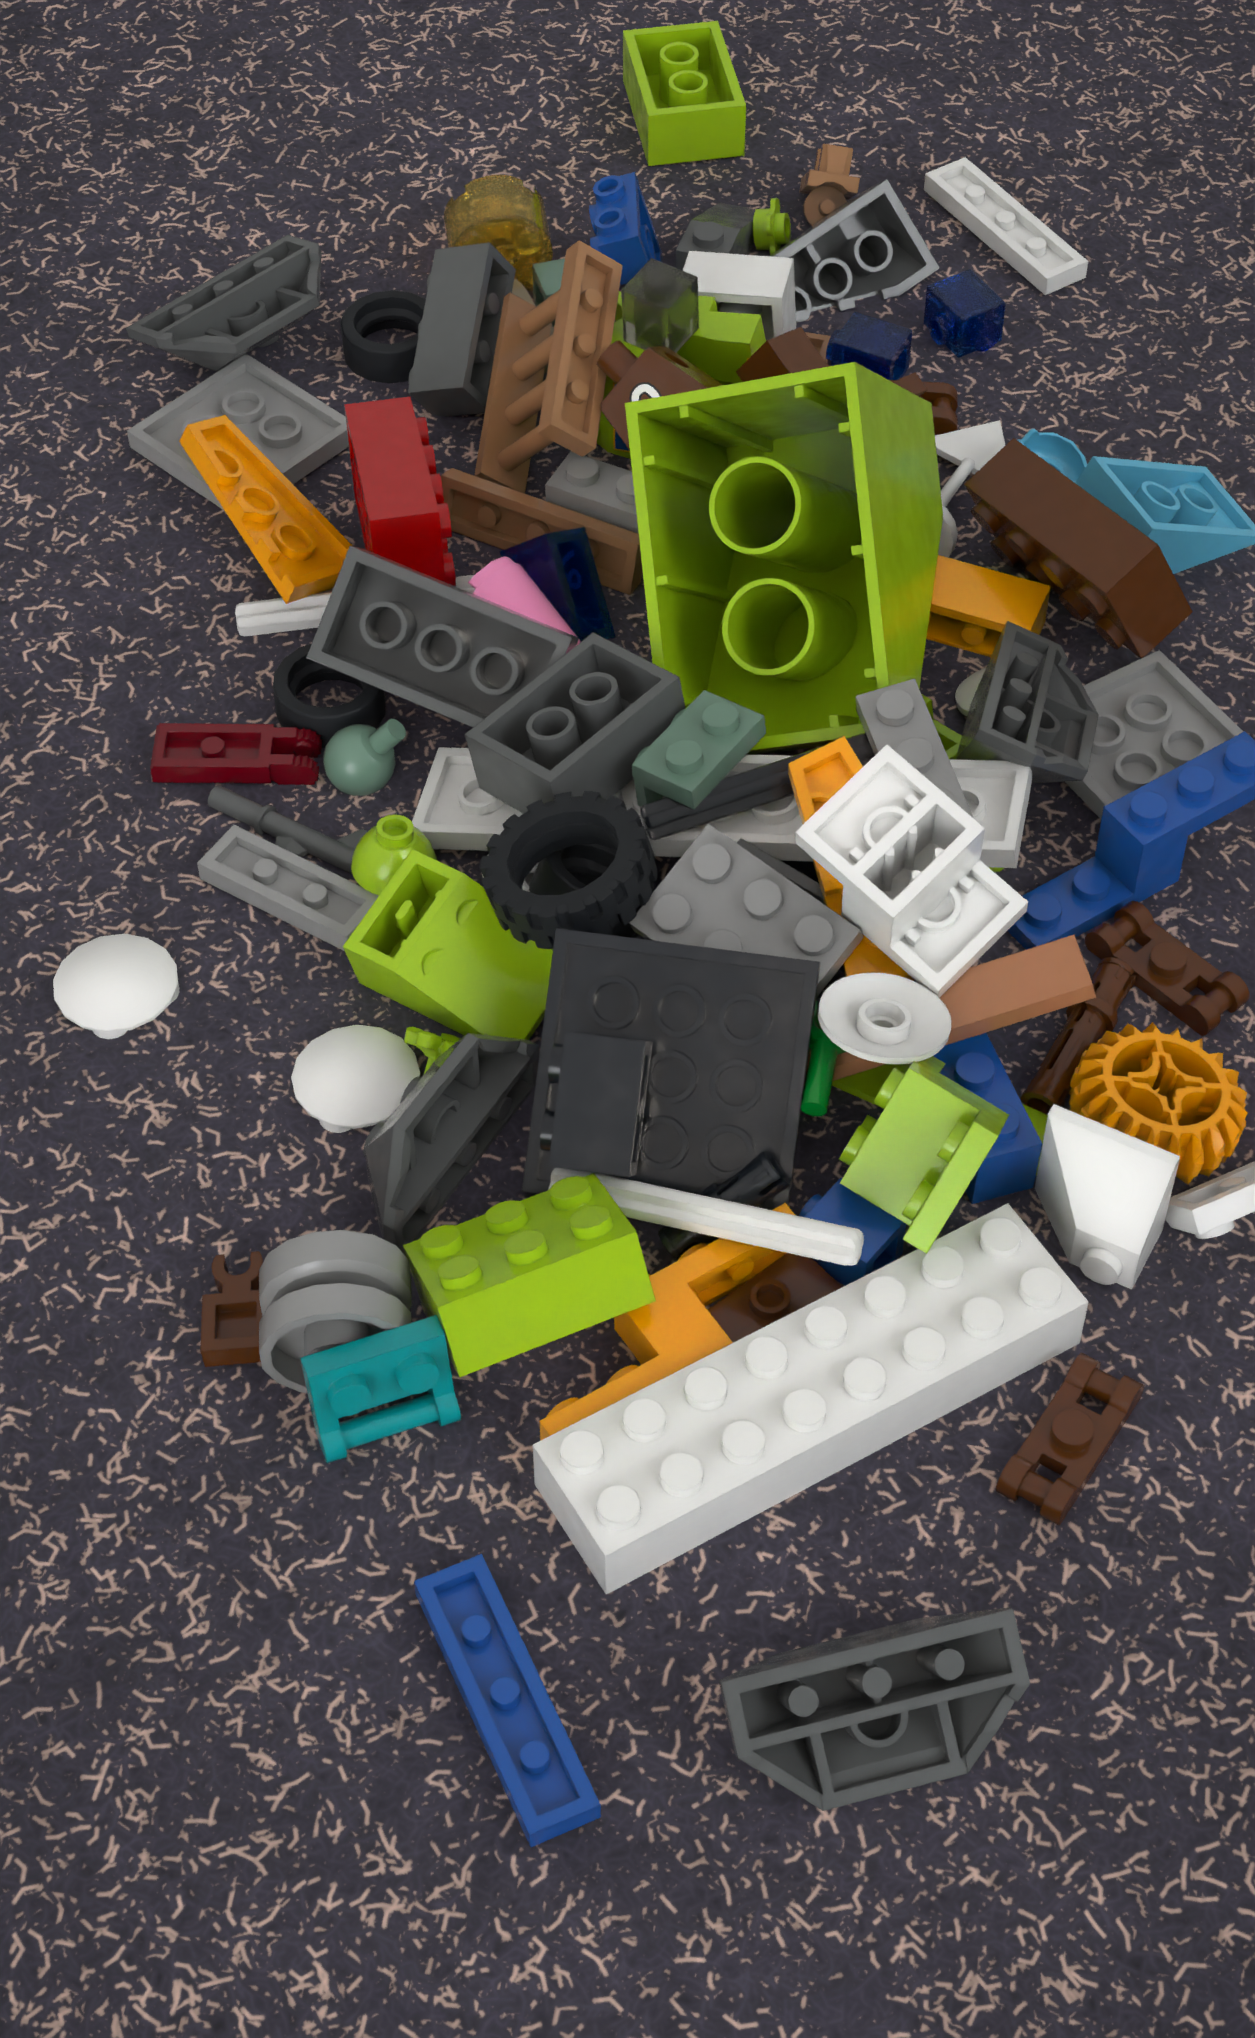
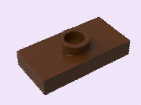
(772, 1294)

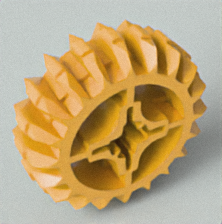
(1163, 1095)

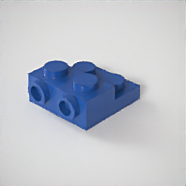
(623, 224)

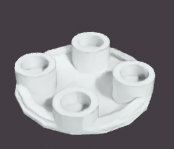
(115, 984)
(353, 1076)

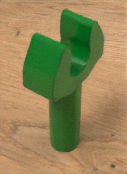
(820, 1070)

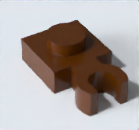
(232, 1315)

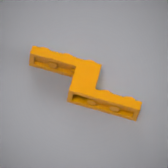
(675, 1326)

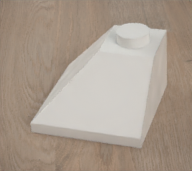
(1103, 1195)

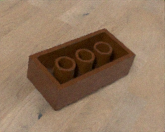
(1078, 549)

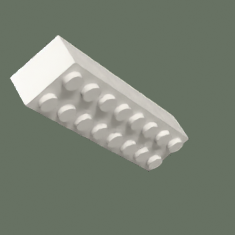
(806, 1396)

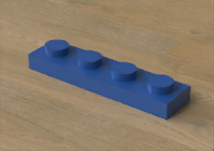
(507, 1701)

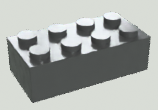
(430, 639)

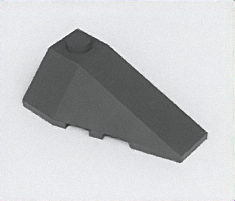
(858, 253)

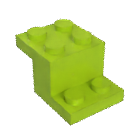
(921, 1148)

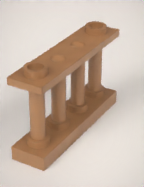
(574, 383)

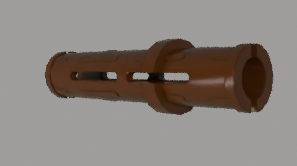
(1084, 1026)

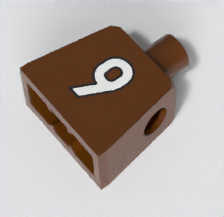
(651, 375)

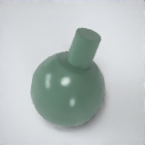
(362, 758)

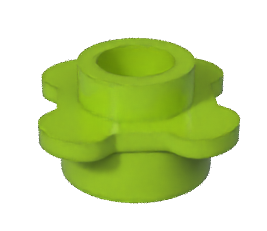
(771, 227)

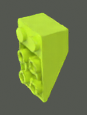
(446, 956)

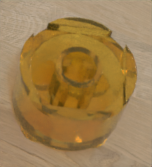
(505, 215)

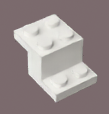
(911, 871)

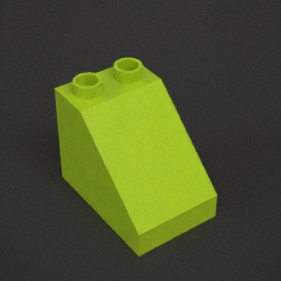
(788, 543)

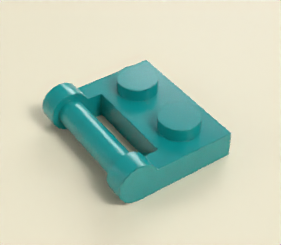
(376, 1373)

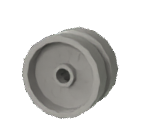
(327, 1294)

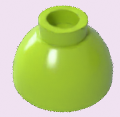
(385, 849)

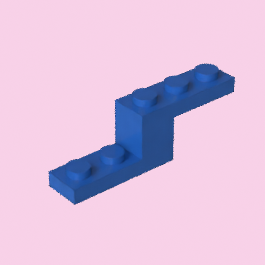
(1141, 843)

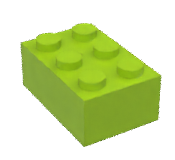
(683, 93)
(529, 1272)

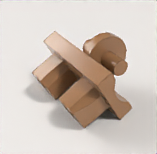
(828, 182)

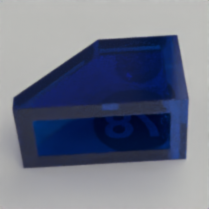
(568, 577)

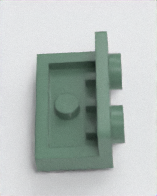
(696, 751)

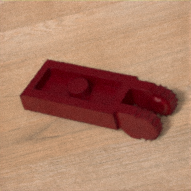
(234, 754)

